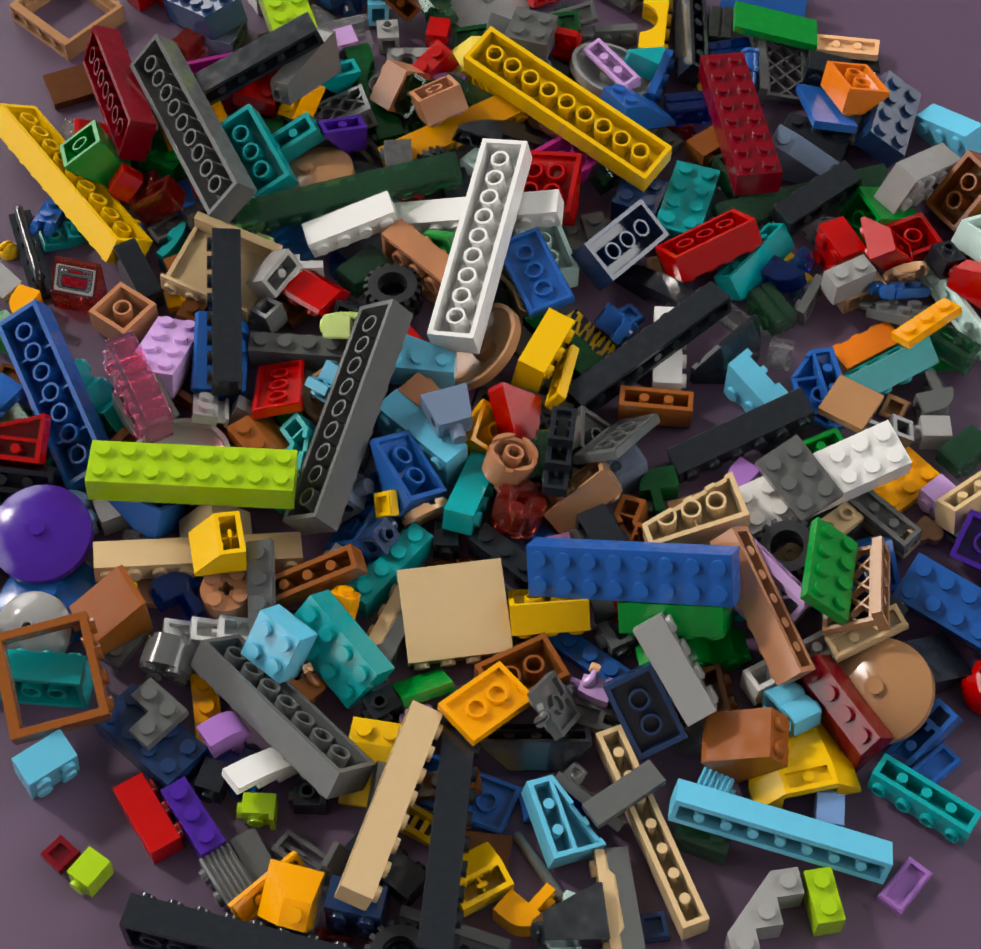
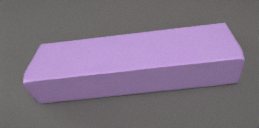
(612, 64)

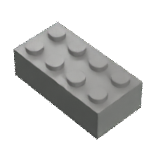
(916, 178)
(675, 668)

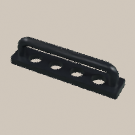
(30, 255)

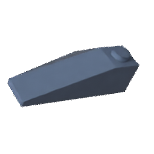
(799, 157)

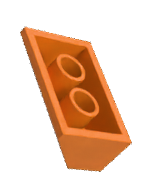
(853, 87)

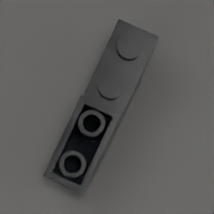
(473, 133)

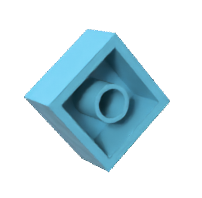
(279, 643)
(46, 764)

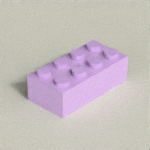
(170, 351)

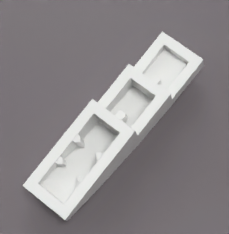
(206, 628)
(258, 770)

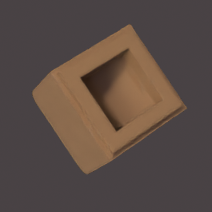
(894, 405)

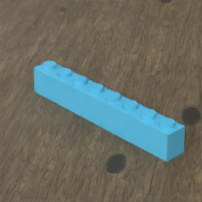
(781, 831)

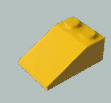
(376, 741)

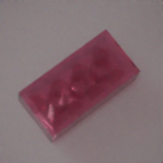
(138, 388)

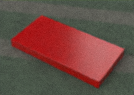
(279, 389)

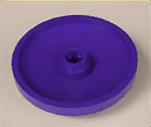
(43, 534)

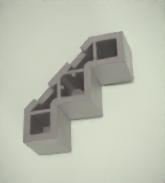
(762, 914)

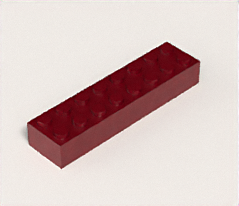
(119, 94)
(739, 124)

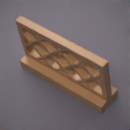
(877, 586)

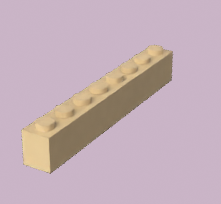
(161, 556)
(388, 807)
(655, 840)

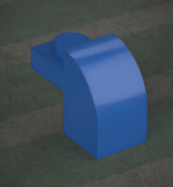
(616, 324)

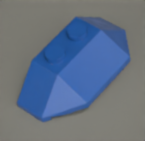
(816, 377)

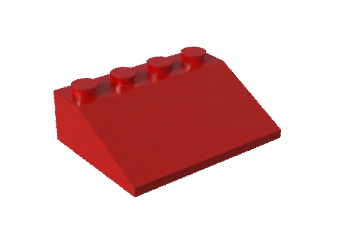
(557, 171)

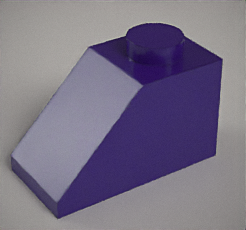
(345, 132)

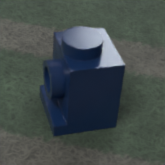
(379, 536)

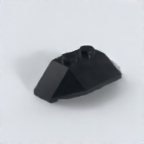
(714, 364)
(533, 748)

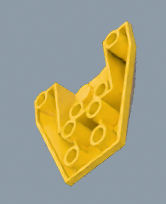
(813, 767)

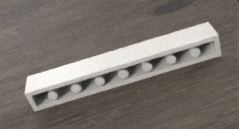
(535, 210)

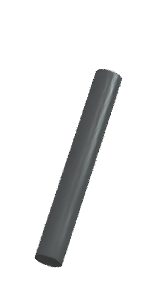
(537, 864)

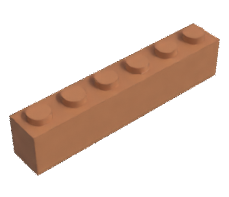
(766, 612)

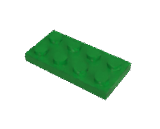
(829, 571)

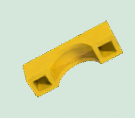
(657, 13)

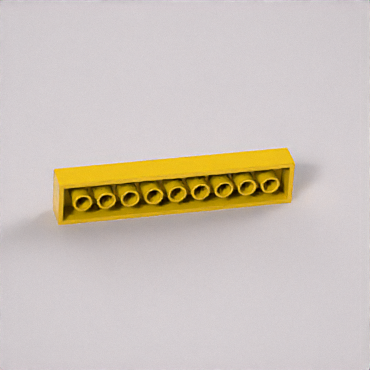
(567, 108)
(83, 201)

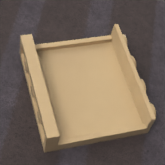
(189, 272)
(454, 613)

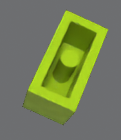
(822, 901)

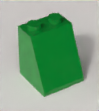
(91, 154)
(864, 204)

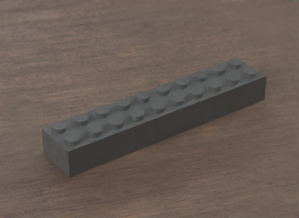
(193, 129)
(348, 417)

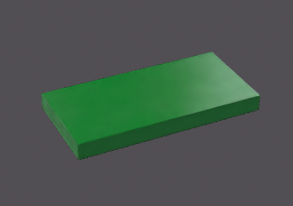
(774, 26)

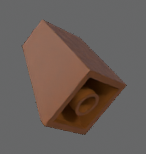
(117, 610)
(745, 742)

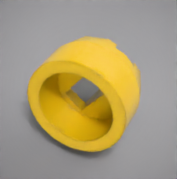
(8, 250)

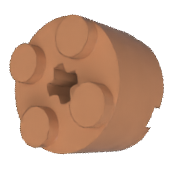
(509, 460)
(225, 594)

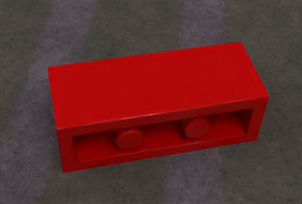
(149, 817)

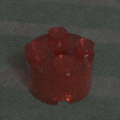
(518, 509)

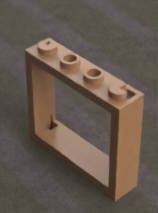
(23, 14)

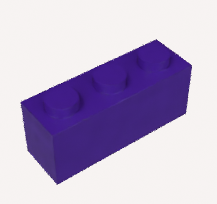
(192, 817)

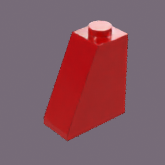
(966, 281)
(515, 410)

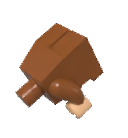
(310, 684)

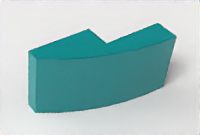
(63, 238)
(176, 240)

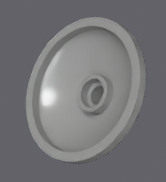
(35, 608)

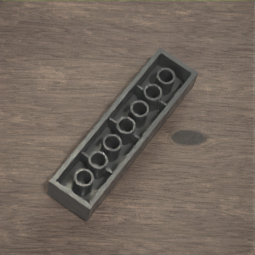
(284, 719)

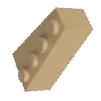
(700, 516)

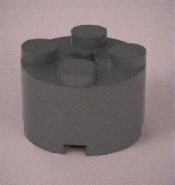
(167, 658)

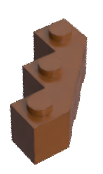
(630, 516)

